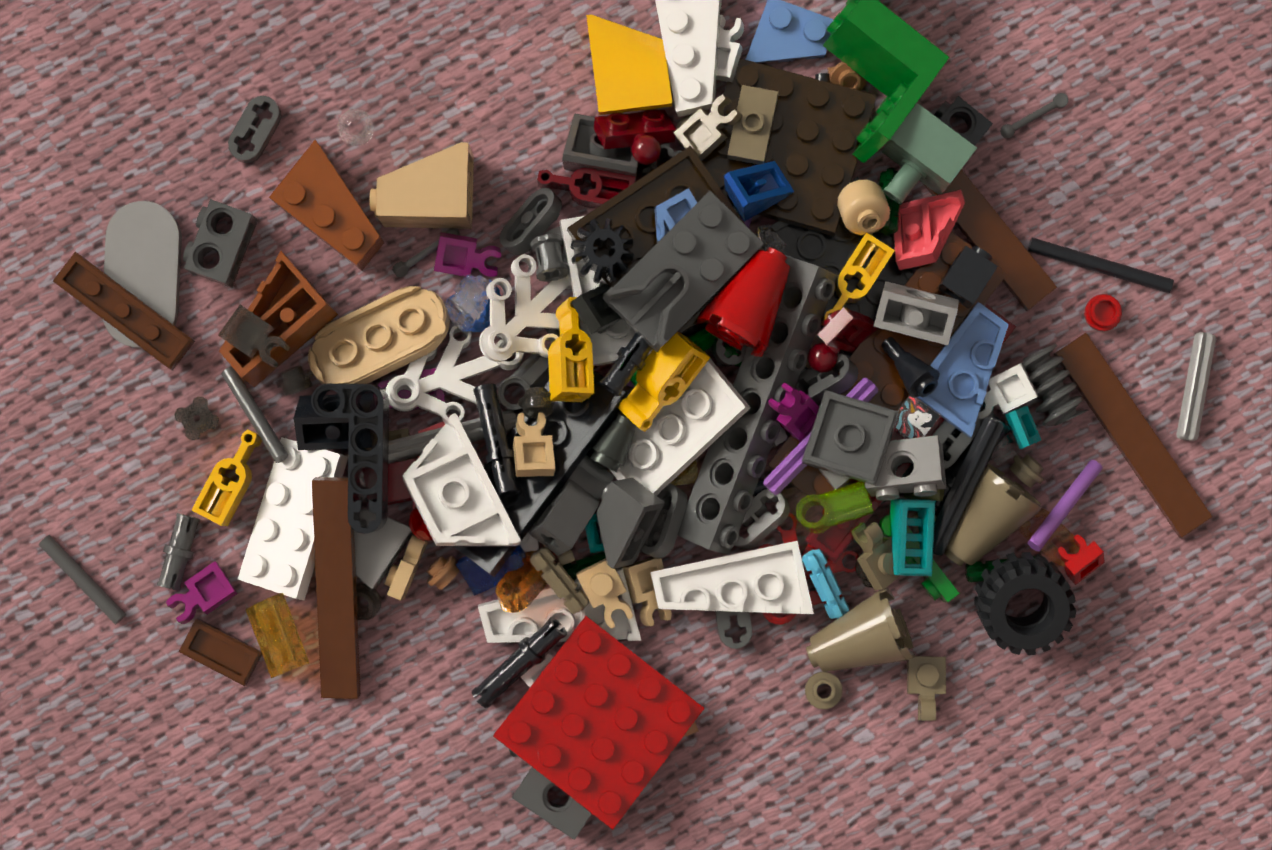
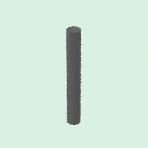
(254, 415)
(82, 579)

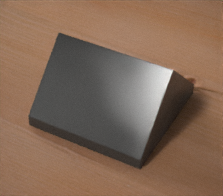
(586, 151)

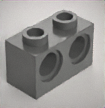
(230, 246)

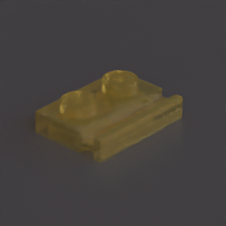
(277, 635)

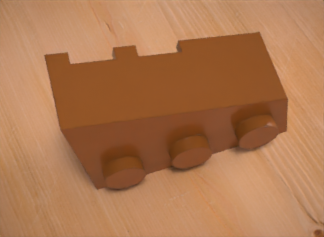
(326, 207)
(291, 308)

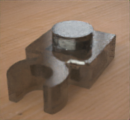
(251, 334)

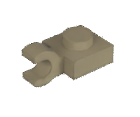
(877, 555)
(926, 678)

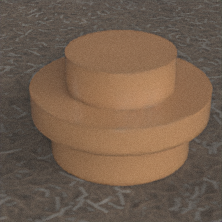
(442, 572)

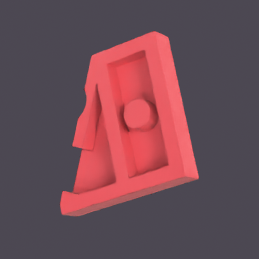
(925, 228)

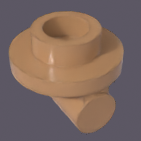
(846, 77)

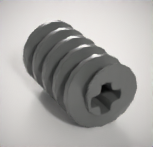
(1051, 387)

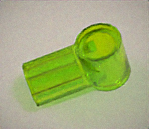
(838, 505)

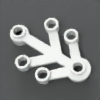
(526, 314)
(446, 377)

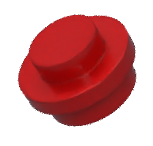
(1103, 312)

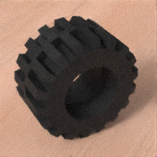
(1037, 628)

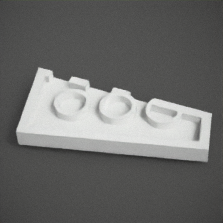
(748, 581)
(514, 627)

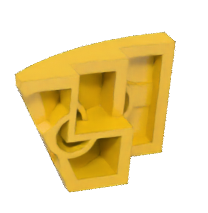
(627, 68)

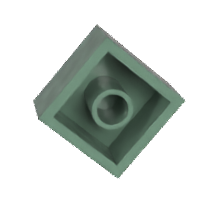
(926, 152)

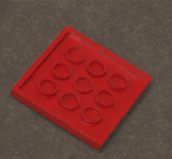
(598, 722)

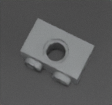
(916, 313)
(928, 470)

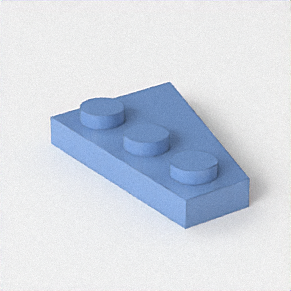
(967, 368)

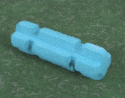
(825, 583)

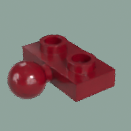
(636, 130)
(842, 331)

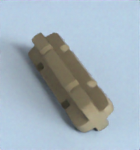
(559, 580)

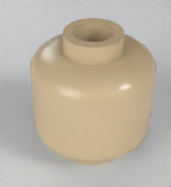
(863, 207)

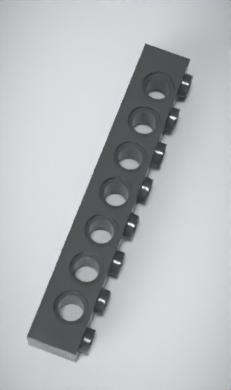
(756, 386)

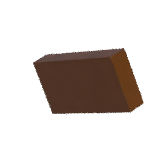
(220, 652)

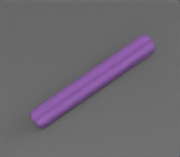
(792, 464)

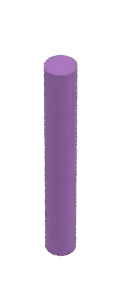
(1065, 505)

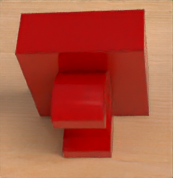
(1084, 561)

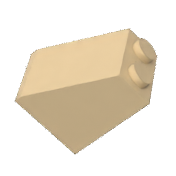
(428, 192)

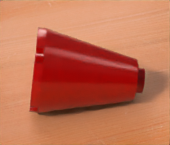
(749, 302)

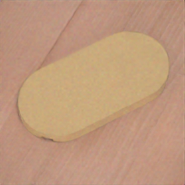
(379, 337)

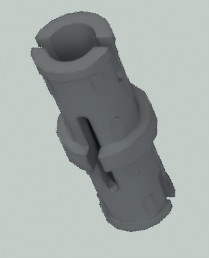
(178, 552)

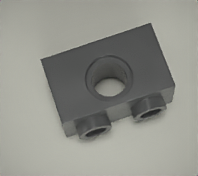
(534, 795)

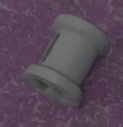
(549, 257)

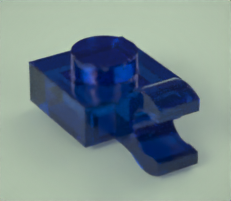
(480, 580)

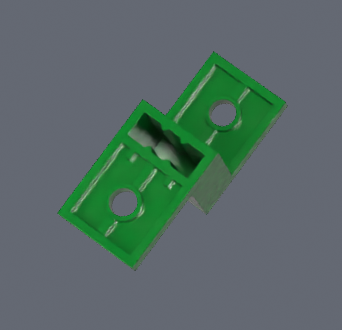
(889, 58)

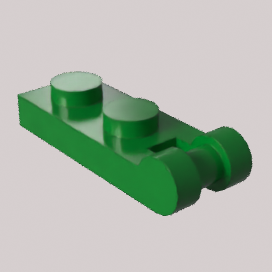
(936, 585)

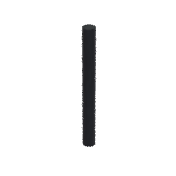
(1100, 265)

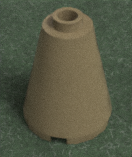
(991, 516)
(863, 637)

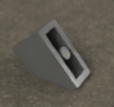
(626, 520)

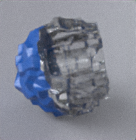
(470, 304)

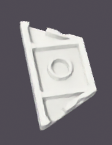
(457, 493)

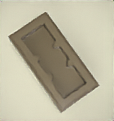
(753, 131)

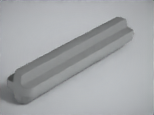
(1196, 386)

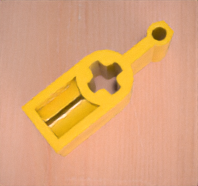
(854, 268)
(569, 374)
(663, 379)
(218, 498)

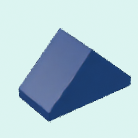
(756, 188)

